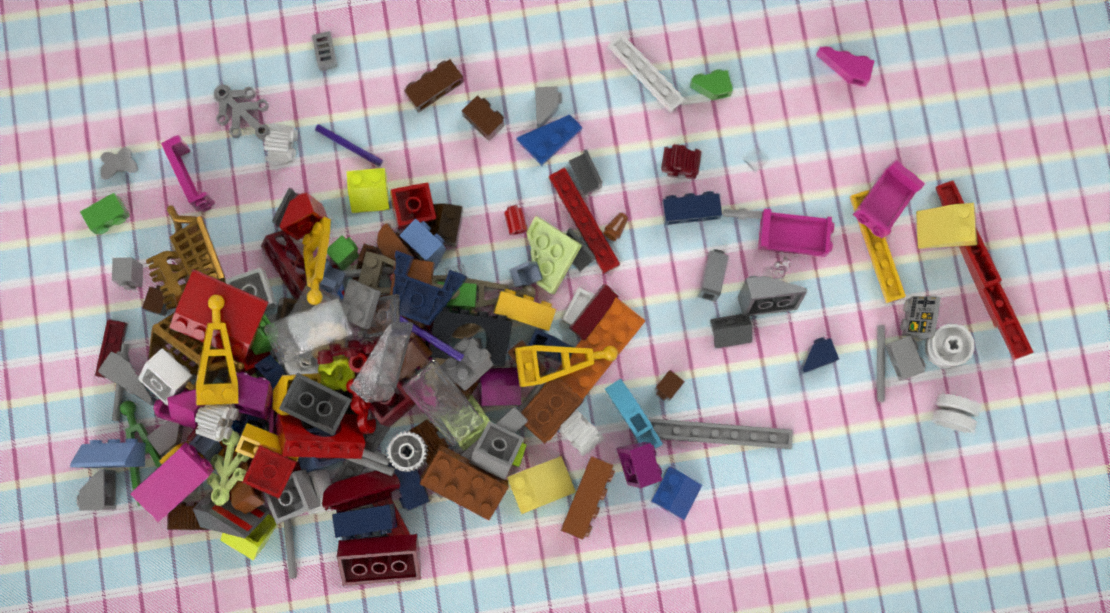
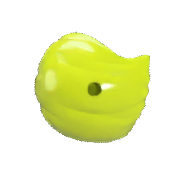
(337, 373)

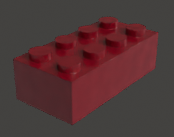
(391, 410)

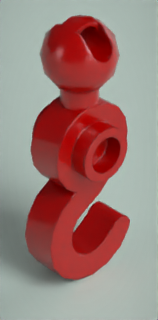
(361, 408)

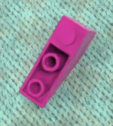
(851, 68)

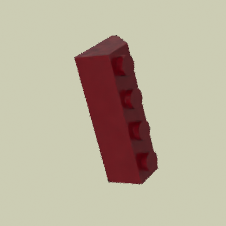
(379, 559)

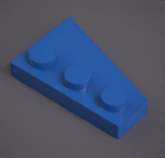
(550, 138)

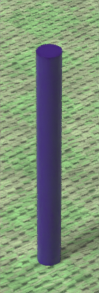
(347, 144)
(434, 341)

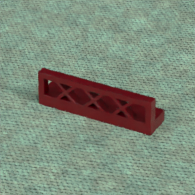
(283, 265)

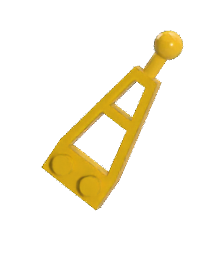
(315, 266)
(528, 363)
(216, 392)

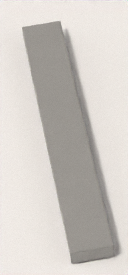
(722, 433)

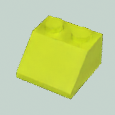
(368, 190)
(255, 541)

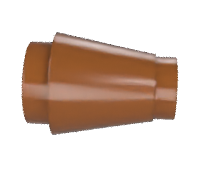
(615, 228)

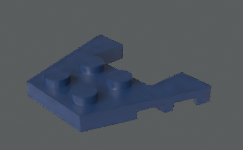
(418, 299)

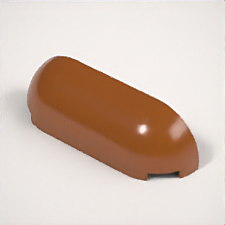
(389, 242)

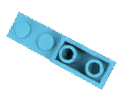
(632, 413)

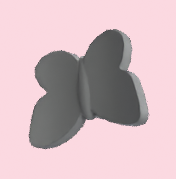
(117, 163)

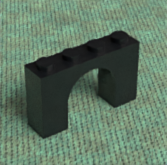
(496, 329)

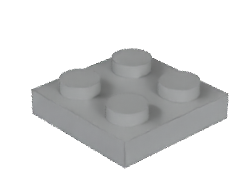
(360, 303)

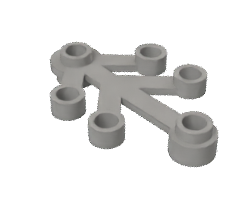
(239, 109)

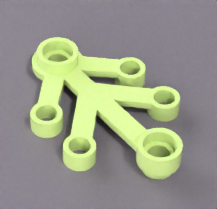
(220, 492)

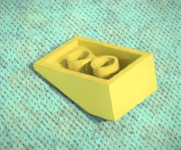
(947, 226)
(541, 485)

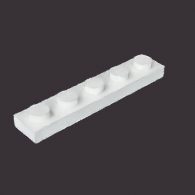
(646, 72)

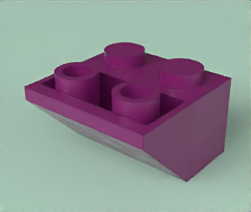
(254, 395)

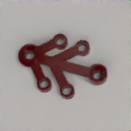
(354, 348)

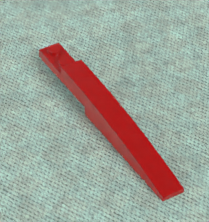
(988, 283)

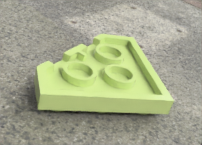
(552, 251)

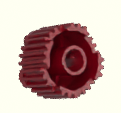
(681, 161)

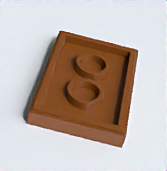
(550, 409)

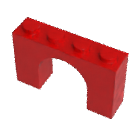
(298, 442)

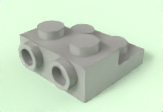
(472, 365)

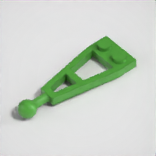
(128, 409)

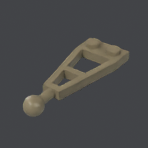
(373, 268)
(526, 290)

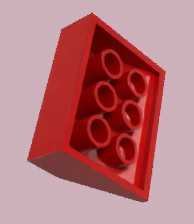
(240, 313)

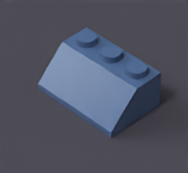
(110, 454)

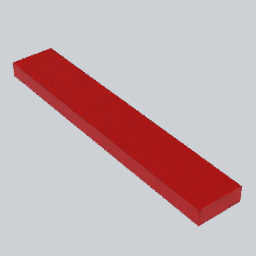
(584, 220)

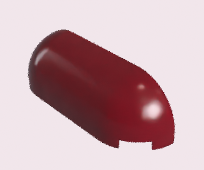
(359, 491)

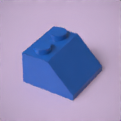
(676, 493)

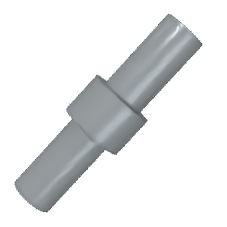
(742, 213)

